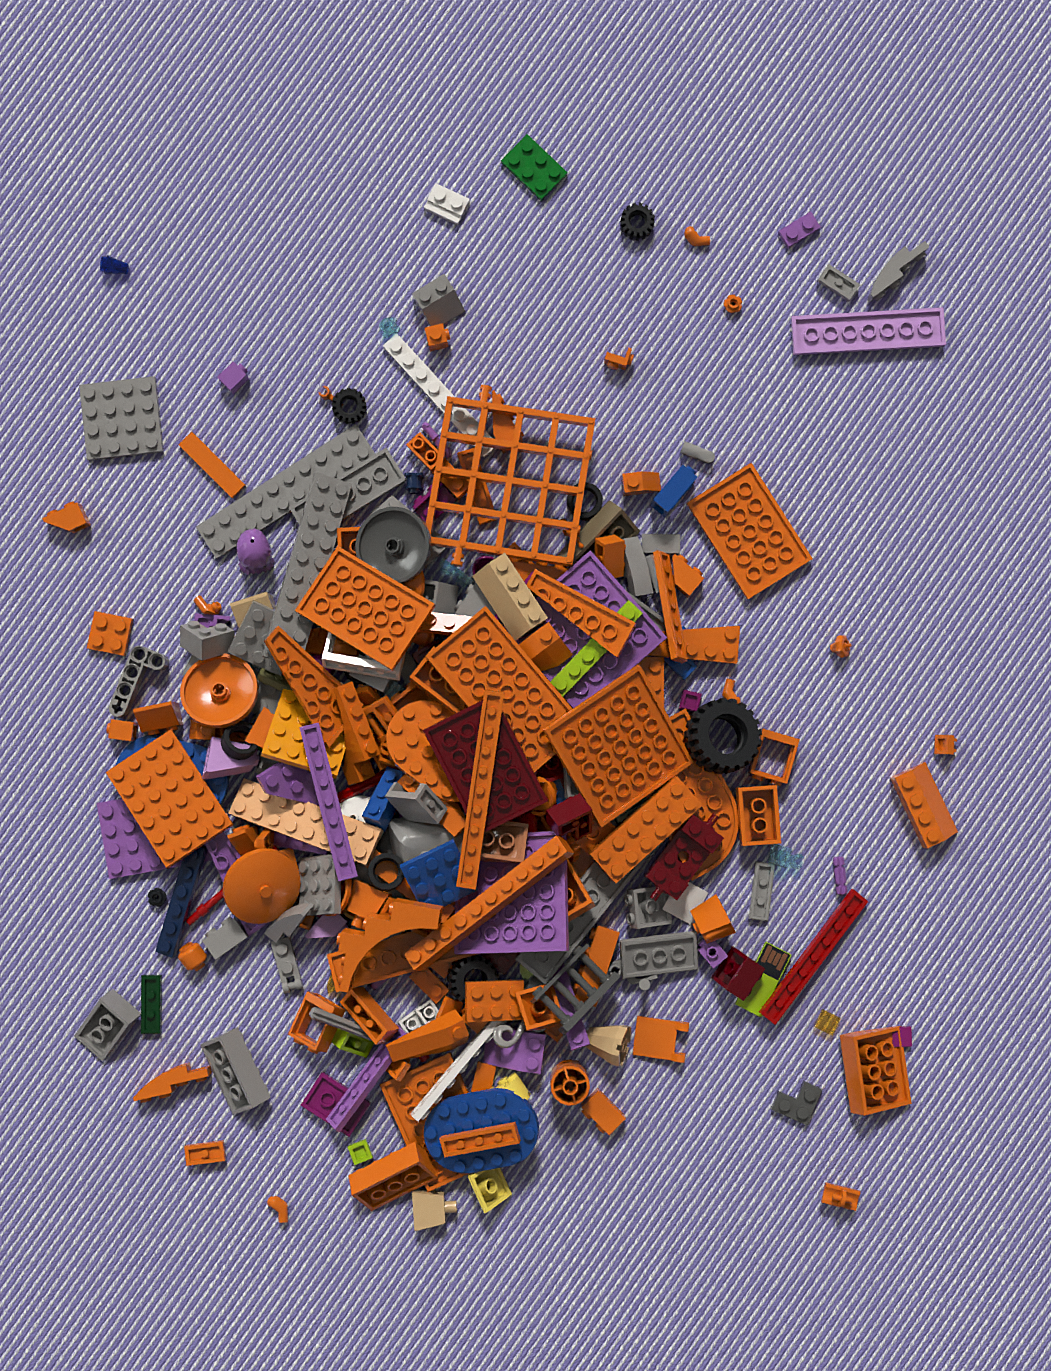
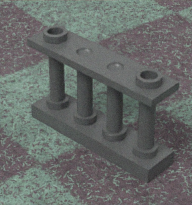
(580, 1007)

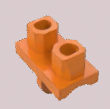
(840, 1196)

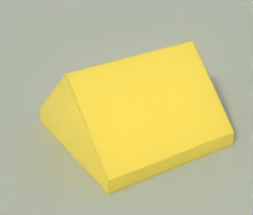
(489, 1188)

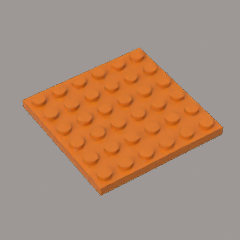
(618, 745)

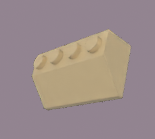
(509, 597)

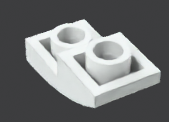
(420, 1016)

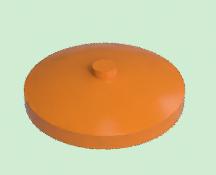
(219, 691)
(261, 886)

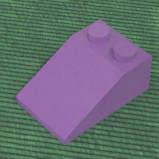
(523, 1056)

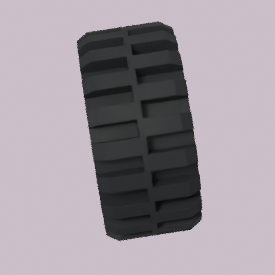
(744, 726)

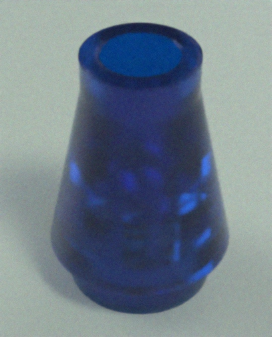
(113, 266)

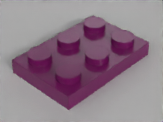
(325, 1096)

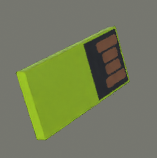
(774, 962)

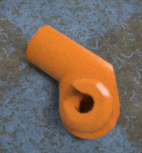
(728, 692)
(280, 1206)

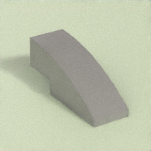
(636, 568)
(288, 921)

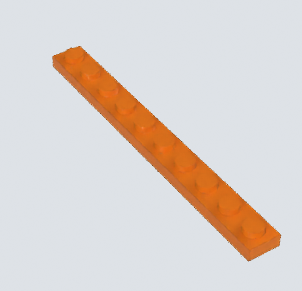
(480, 789)

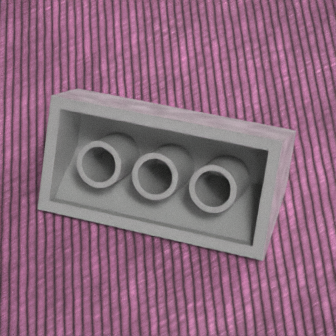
(235, 1071)

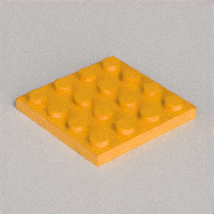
(285, 739)

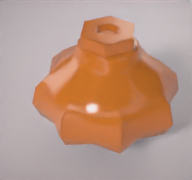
(841, 646)

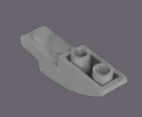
(894, 270)

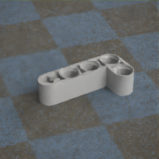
(134, 683)

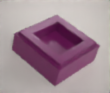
(690, 700)
(906, 1037)

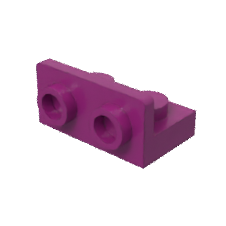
(422, 502)

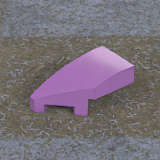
(211, 620)

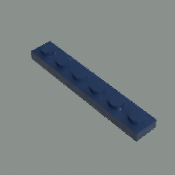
(180, 902)

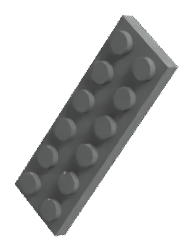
(369, 482)

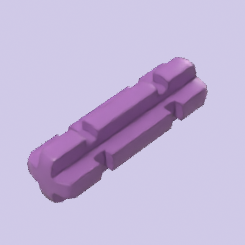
(840, 875)

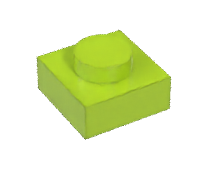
(360, 1151)

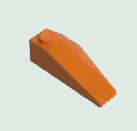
(546, 648)
(452, 820)
(432, 1038)

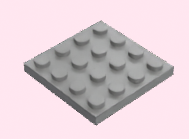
(121, 418)

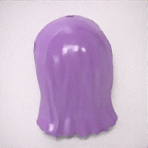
(254, 556)

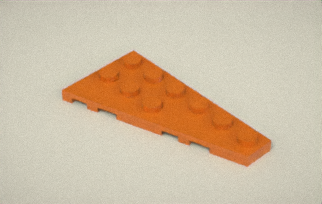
(309, 682)

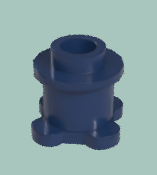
(414, 482)

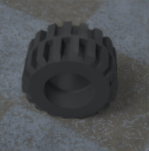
(464, 965)

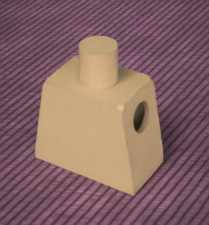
(430, 1208)

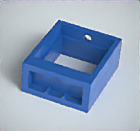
(674, 490)

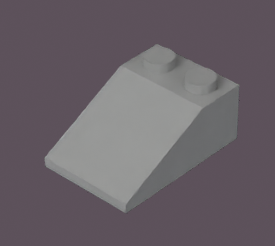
(107, 1024)

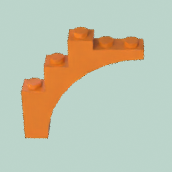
(404, 916)

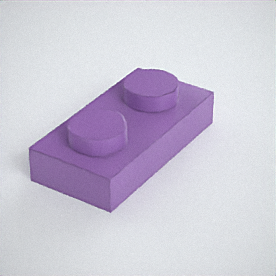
(799, 230)

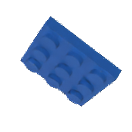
(435, 874)

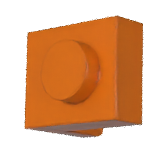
(615, 361)

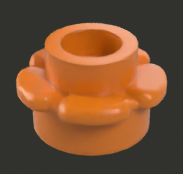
(733, 308)

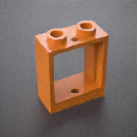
(774, 736)
(303, 1019)

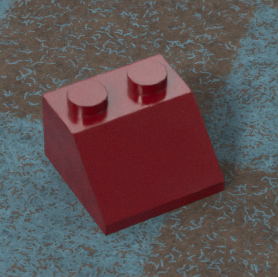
(738, 973)

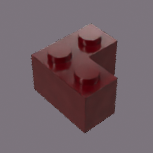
(571, 817)

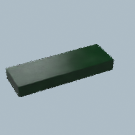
(151, 1004)

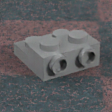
(645, 911)

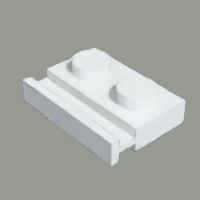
(446, 204)

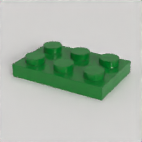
(534, 167)

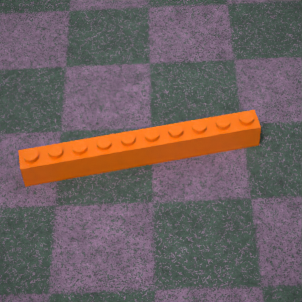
(489, 903)

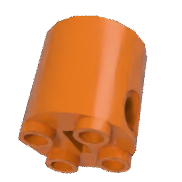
(569, 1082)

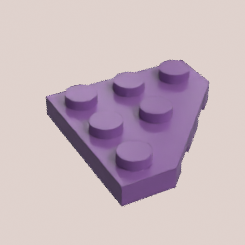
(288, 782)

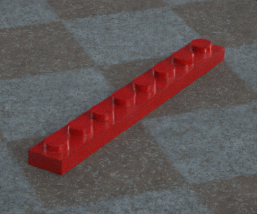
(813, 956)

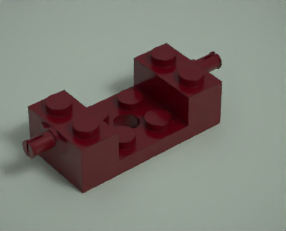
(695, 838)

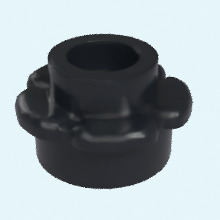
(160, 893)

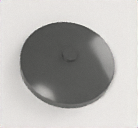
(394, 543)

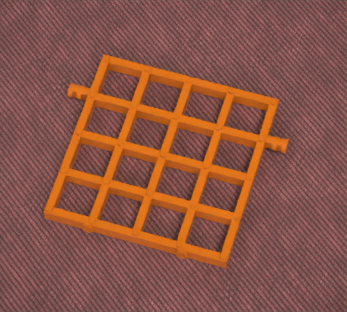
(509, 480)

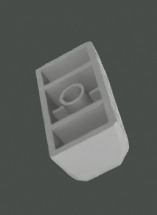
(415, 838)

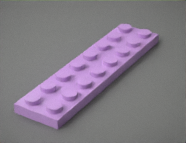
(868, 331)

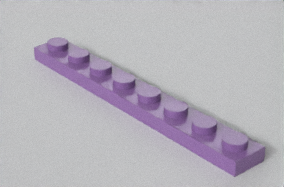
(328, 801)

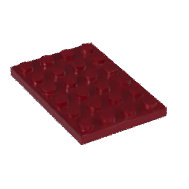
(514, 782)

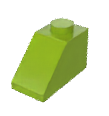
(352, 1043)

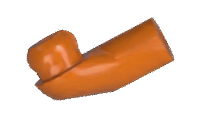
(694, 239)
(210, 609)

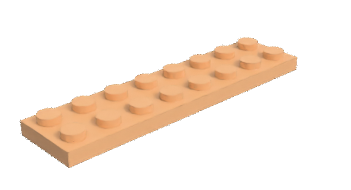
(300, 821)

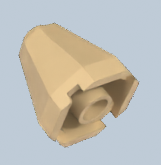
(610, 1042)

